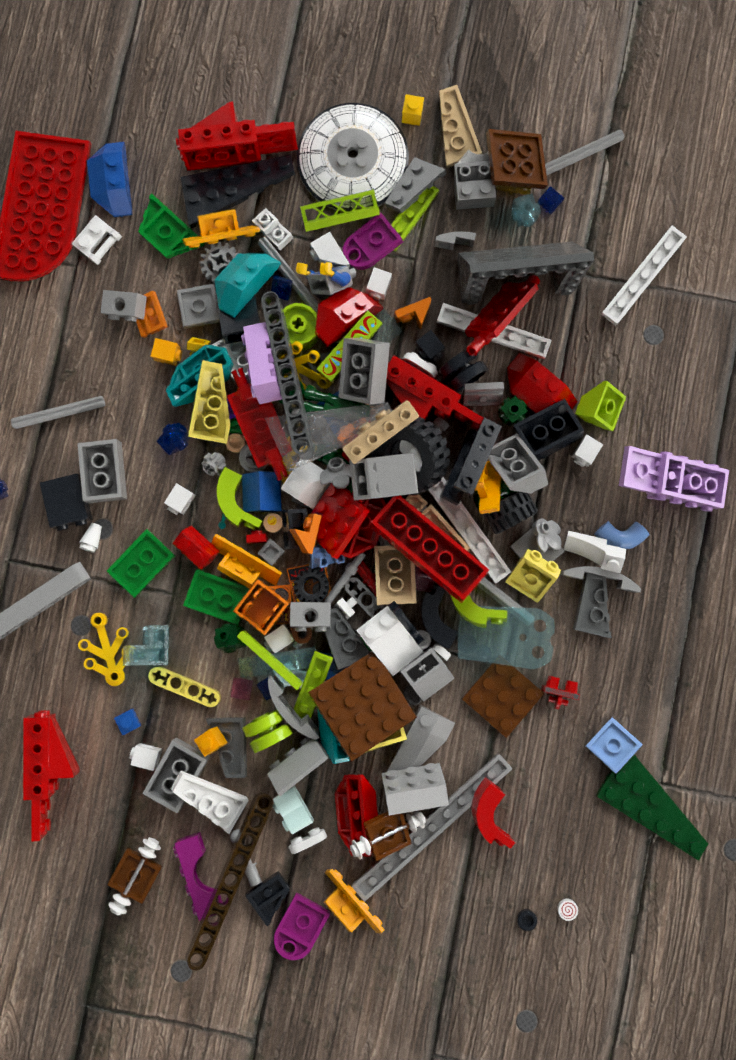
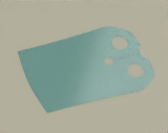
(501, 642)

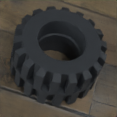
(512, 511)

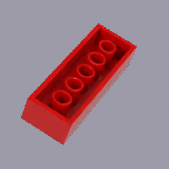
(429, 548)

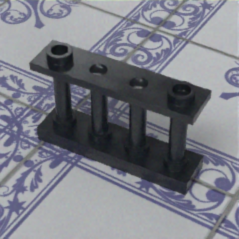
(470, 461)

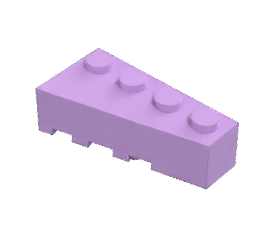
(261, 363)

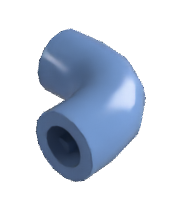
(624, 539)

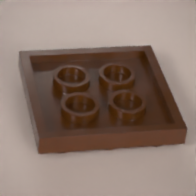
(516, 159)
(502, 697)

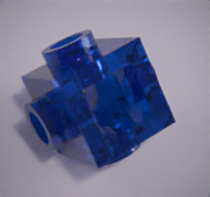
(173, 438)

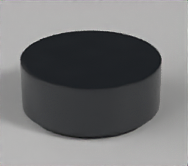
(527, 920)

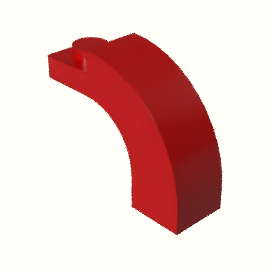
(483, 806)

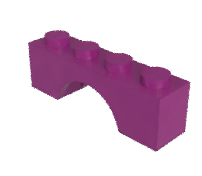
(188, 851)

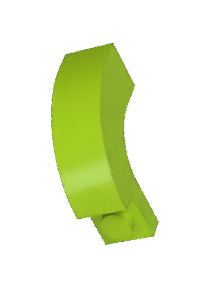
(226, 490)
(479, 616)

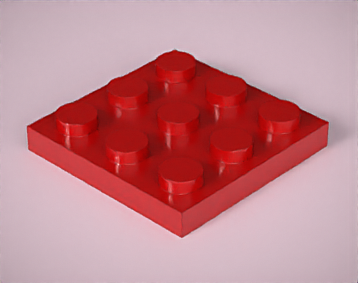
(339, 519)

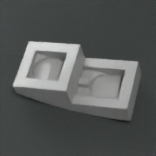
(448, 239)

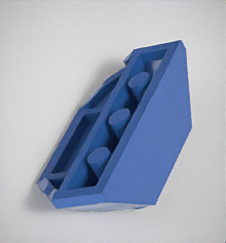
(110, 179)

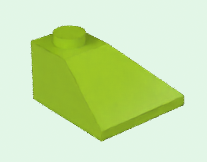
(601, 406)

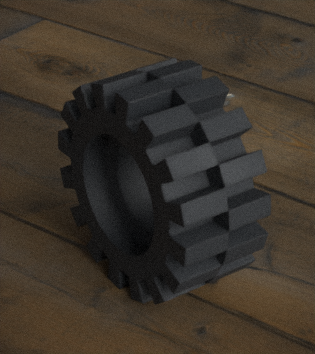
(311, 574)

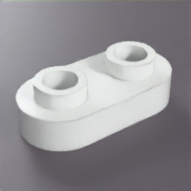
(415, 361)
(315, 836)

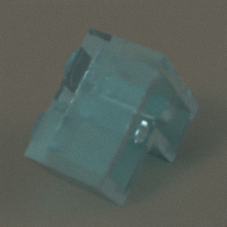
(154, 648)

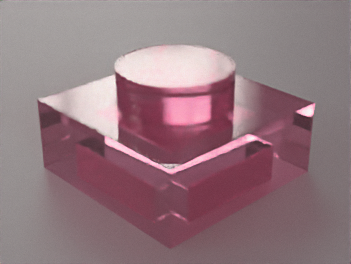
(241, 688)

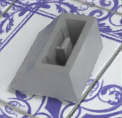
(473, 185)
(427, 674)

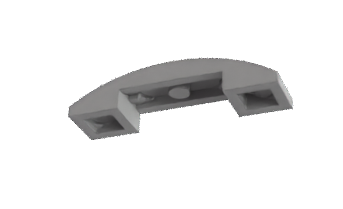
(623, 582)
(304, 725)

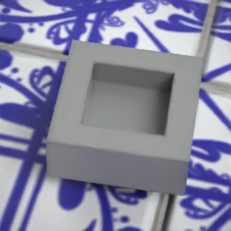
(271, 552)

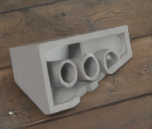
(423, 739)

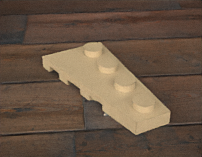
(456, 126)

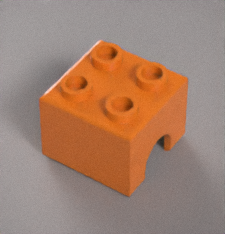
(261, 607)

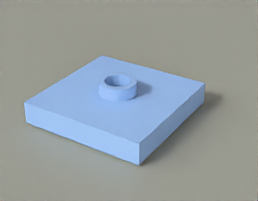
(614, 745)

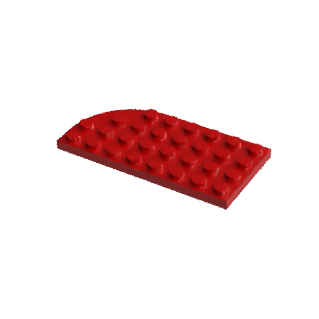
(41, 204)

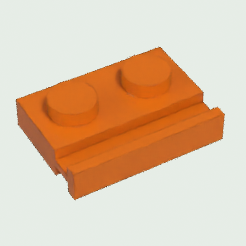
(154, 318)

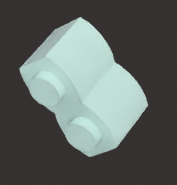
(293, 810)

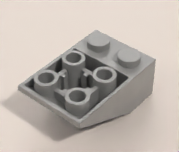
(384, 476)

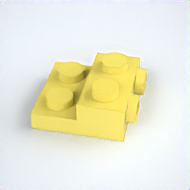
(533, 575)

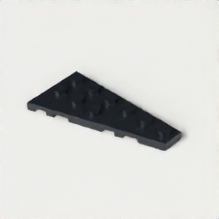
(232, 185)

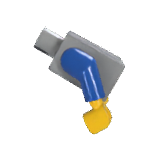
(328, 279)

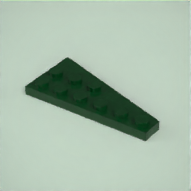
(646, 802)

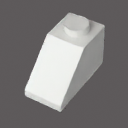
(327, 250)

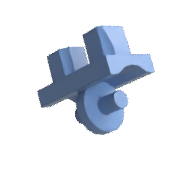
(322, 558)

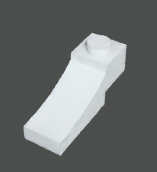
(597, 550)

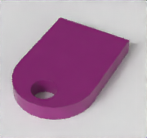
(372, 243)
(300, 927)

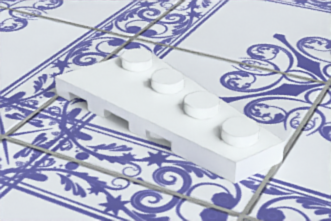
(210, 799)

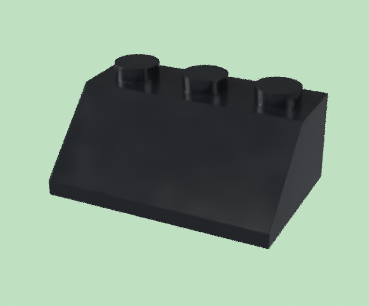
(550, 430)

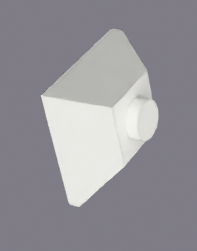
(305, 484)

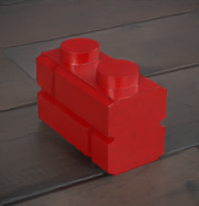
(196, 547)

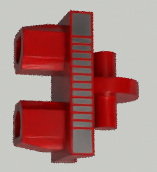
(569, 691)

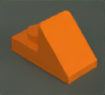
(417, 309)
(307, 538)

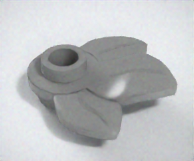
(336, 473)
(547, 534)

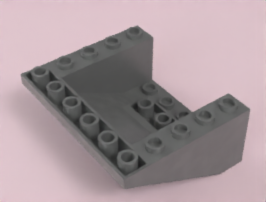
(565, 259)

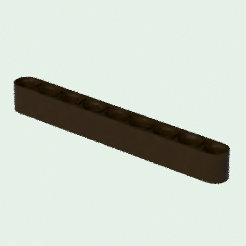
(221, 887)

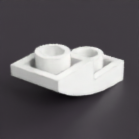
(272, 229)

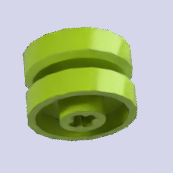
(304, 317)
(268, 732)

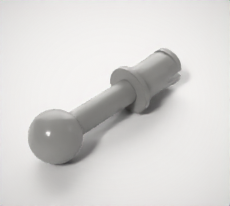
(251, 870)

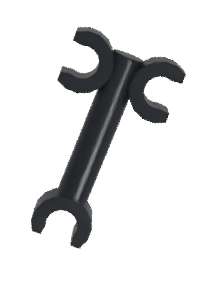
(405, 622)

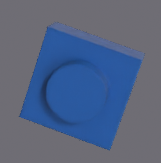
(127, 721)

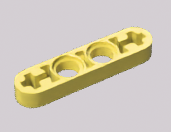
(185, 684)

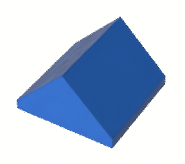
(261, 492)

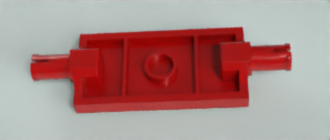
(500, 312)
(253, 425)

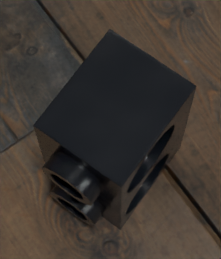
(292, 520)

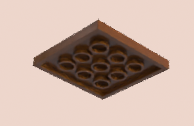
(362, 705)

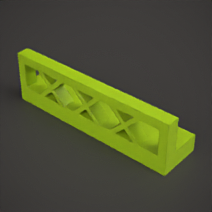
(340, 218)

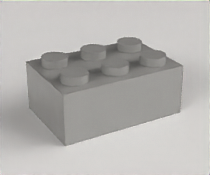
(364, 370)
(102, 471)
(177, 758)
(414, 789)

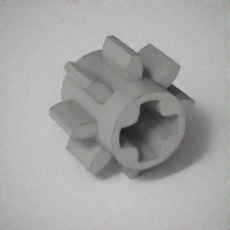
(213, 463)

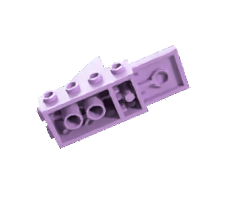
(674, 478)

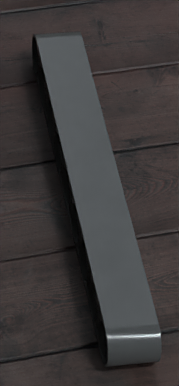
(290, 383)

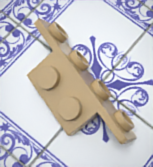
(379, 431)

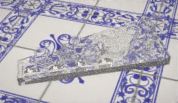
(328, 430)

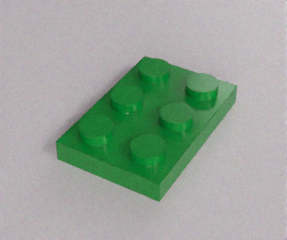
(141, 563)
(215, 596)

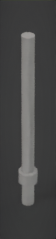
(350, 569)

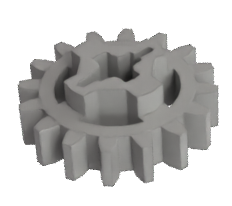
(214, 256)

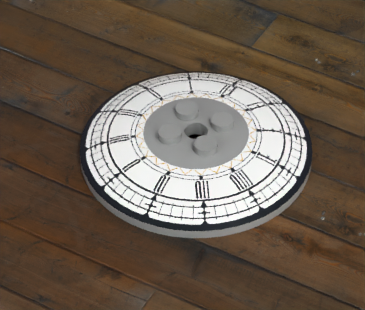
(333, 174)

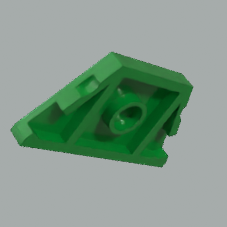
(165, 229)

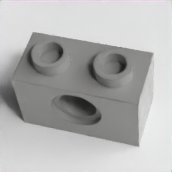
(114, 300)
(298, 613)

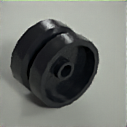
(463, 370)

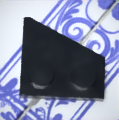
(267, 896)

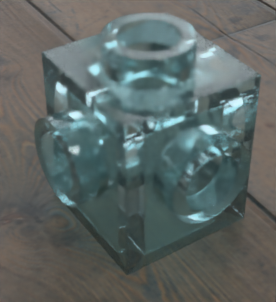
(525, 210)

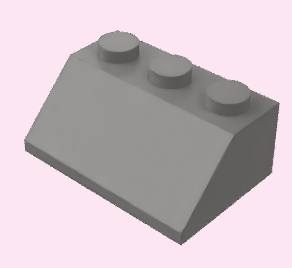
(517, 465)
(297, 764)

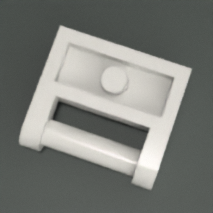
(92, 236)

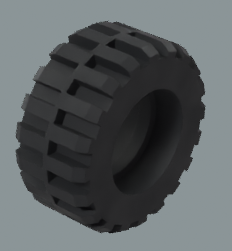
(430, 446)

